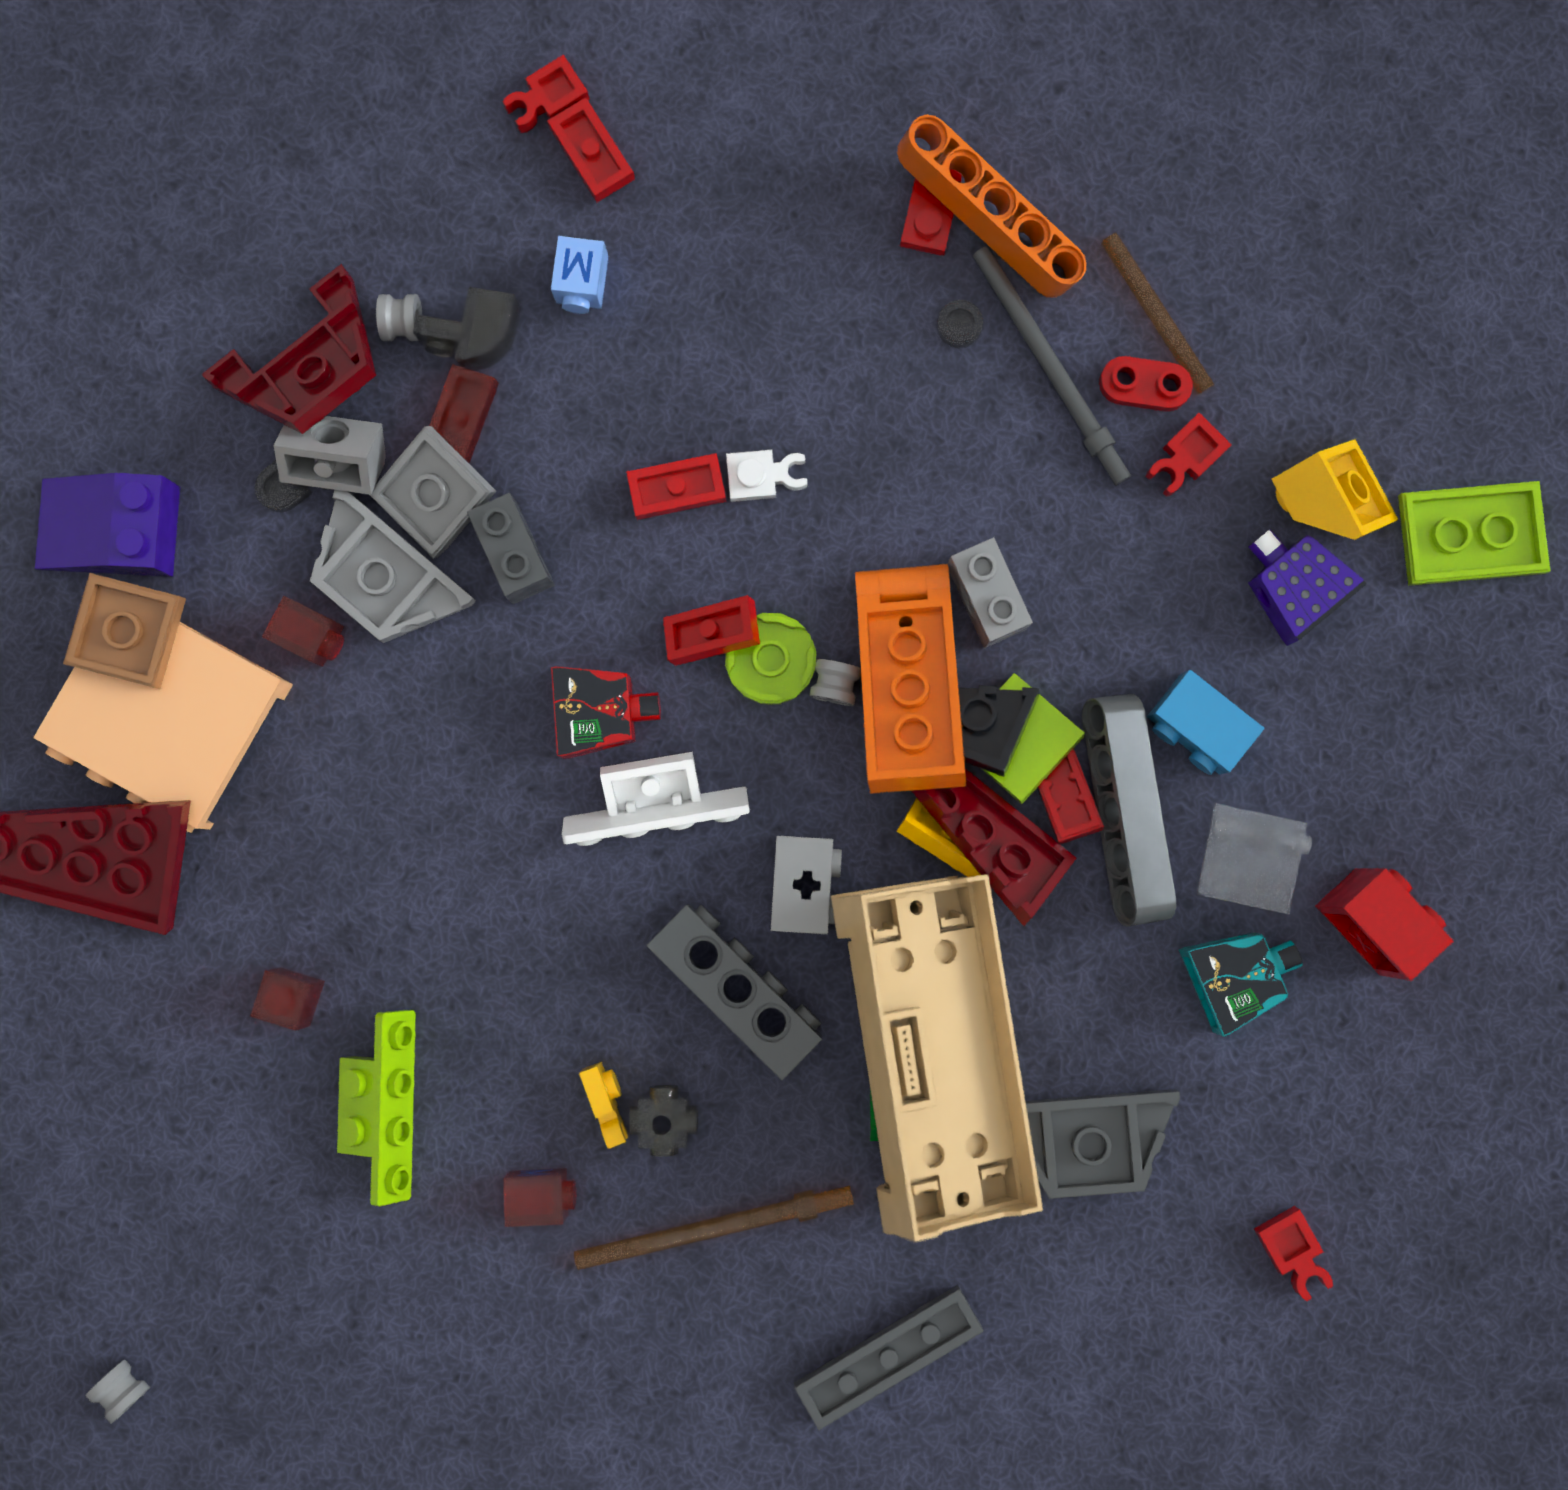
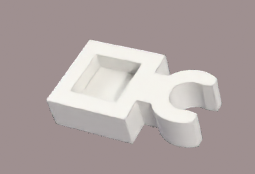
(755, 475)

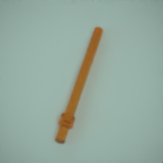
(804, 1206)

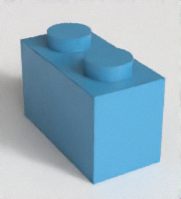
(1204, 724)

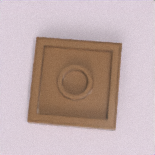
(124, 631)

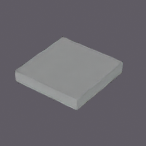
(431, 491)

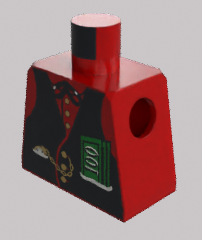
(597, 710)

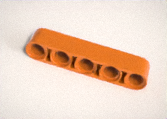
(986, 184)

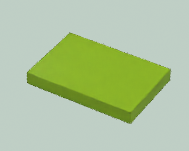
(1474, 533)

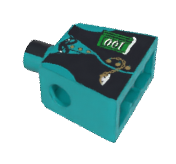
(1239, 978)

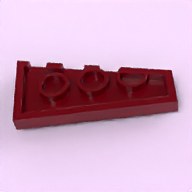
(999, 842)

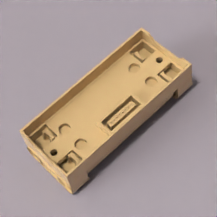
(939, 1055)

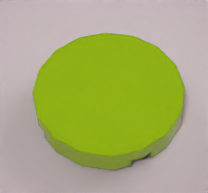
(762, 672)

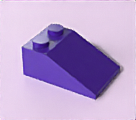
(108, 524)

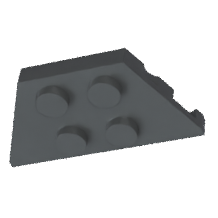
(1098, 1141)

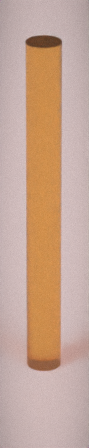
(1157, 312)

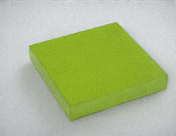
(1041, 749)

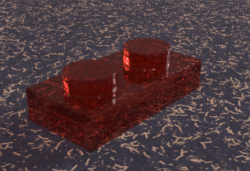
(464, 408)

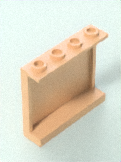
(167, 739)

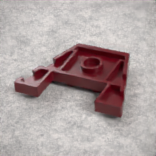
(314, 370)

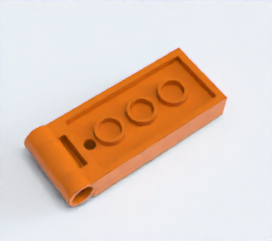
(909, 679)

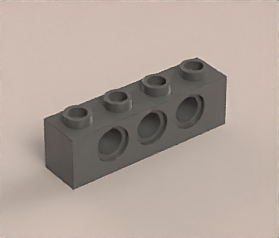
(778, 1050)

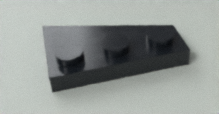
(994, 724)

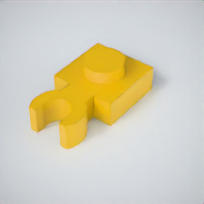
(601, 1090)

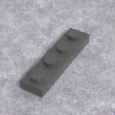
(888, 1357)

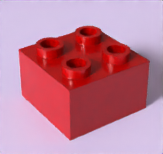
(1385, 922)

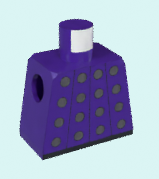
(1300, 584)

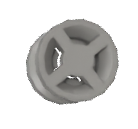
(397, 316)
(835, 682)
(117, 1391)

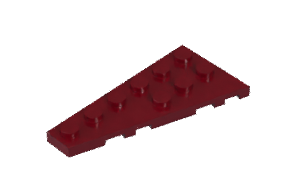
(98, 860)

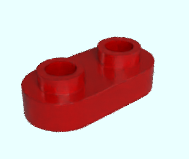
(1147, 383)

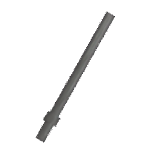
(1098, 440)

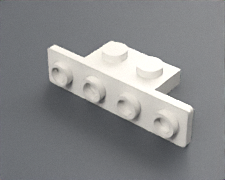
(653, 797)

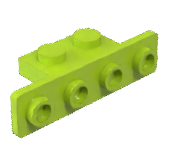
(378, 1107)

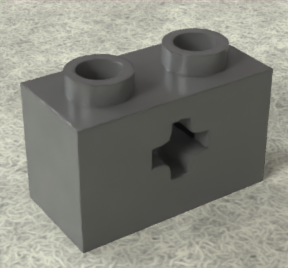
(510, 548)

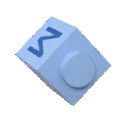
(579, 274)

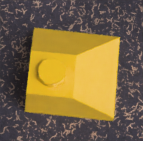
(1335, 492)

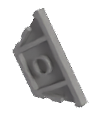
(380, 574)

